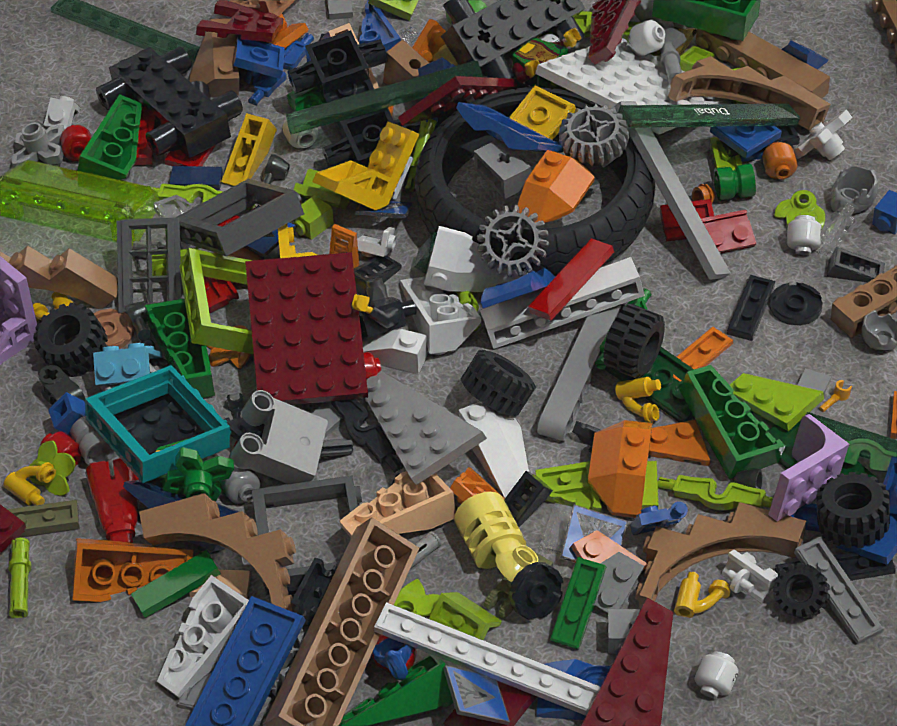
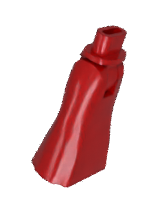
(114, 504)

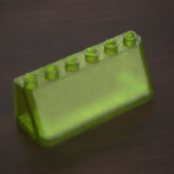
(75, 195)

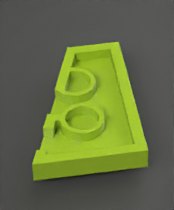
(776, 400)

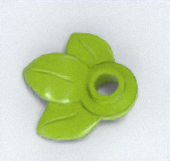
(792, 207)
(62, 463)
(414, 599)

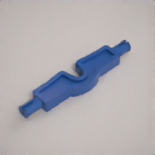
(292, 57)

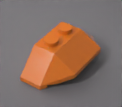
(555, 187)
(620, 466)

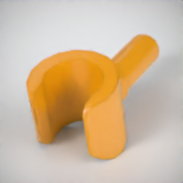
(839, 394)

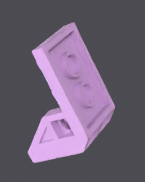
(16, 312)

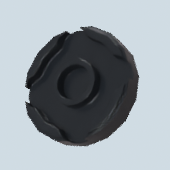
(798, 311)
(536, 590)

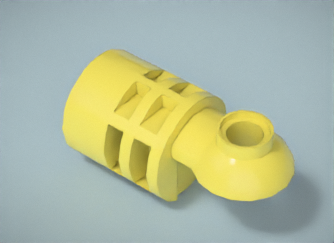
(493, 534)

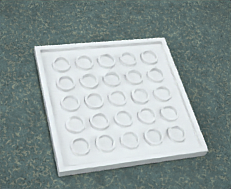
(622, 78)

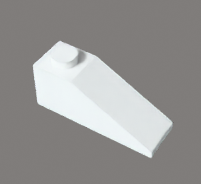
(398, 349)

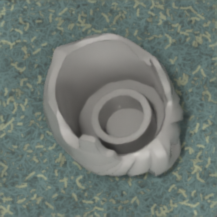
(855, 187)

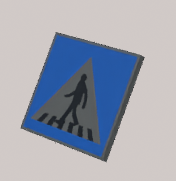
(476, 695)

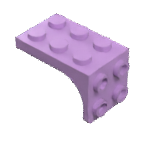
(819, 459)

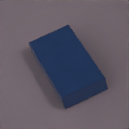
(196, 175)

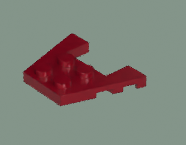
(245, 22)

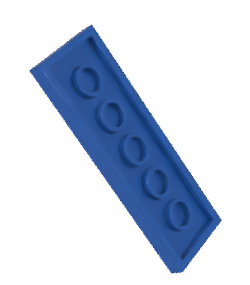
(248, 666)

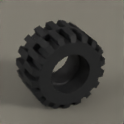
(59, 327)
(634, 341)
(498, 383)
(853, 510)

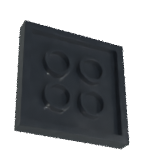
(158, 423)

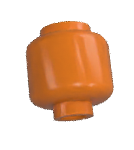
(779, 160)

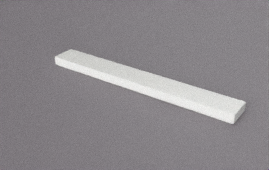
(486, 658)

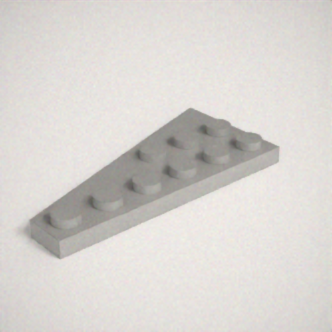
(419, 429)

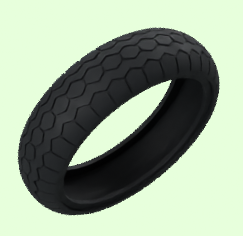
(455, 144)

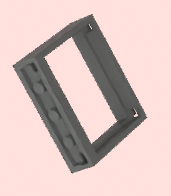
(277, 208)
(302, 493)

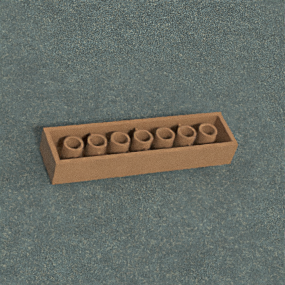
(343, 629)

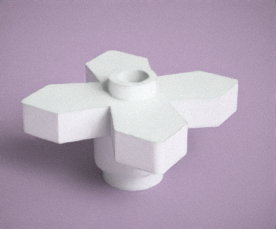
(825, 138)

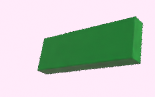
(175, 583)
(578, 603)

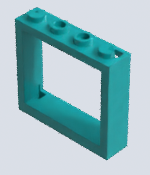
(102, 407)

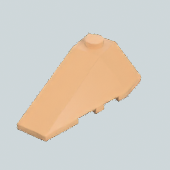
(406, 506)

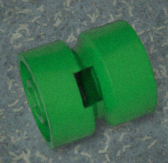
(736, 181)

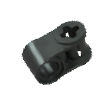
(56, 384)

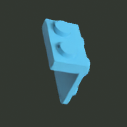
(123, 365)

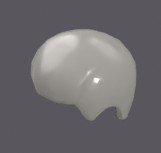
(879, 331)

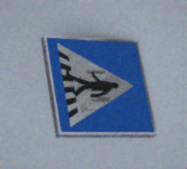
(393, 209)
(584, 522)

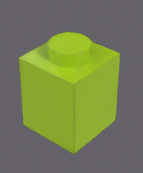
(316, 217)

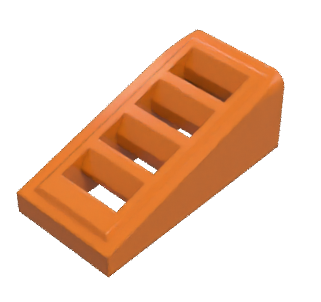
(340, 246)

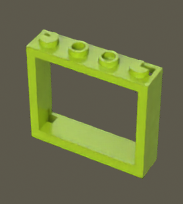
(213, 265)

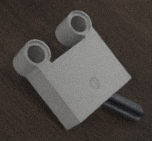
(289, 441)

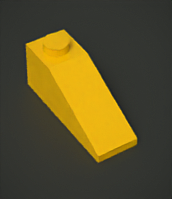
(249, 149)

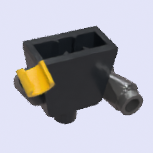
(382, 312)

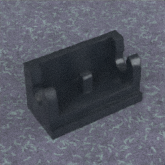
(312, 590)

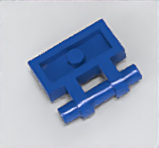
(652, 517)

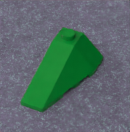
(115, 142)
(420, 692)

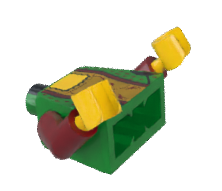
(538, 51)

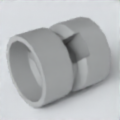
(91, 444)

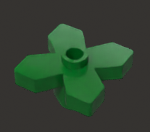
(196, 476)

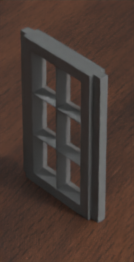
(125, 254)

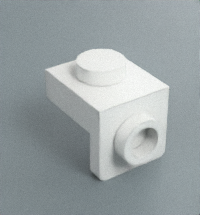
(60, 112)
(372, 247)

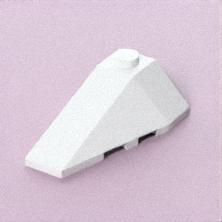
(458, 264)
(440, 316)
(503, 450)
(203, 635)

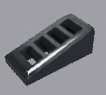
(841, 259)
(367, 269)
(535, 498)

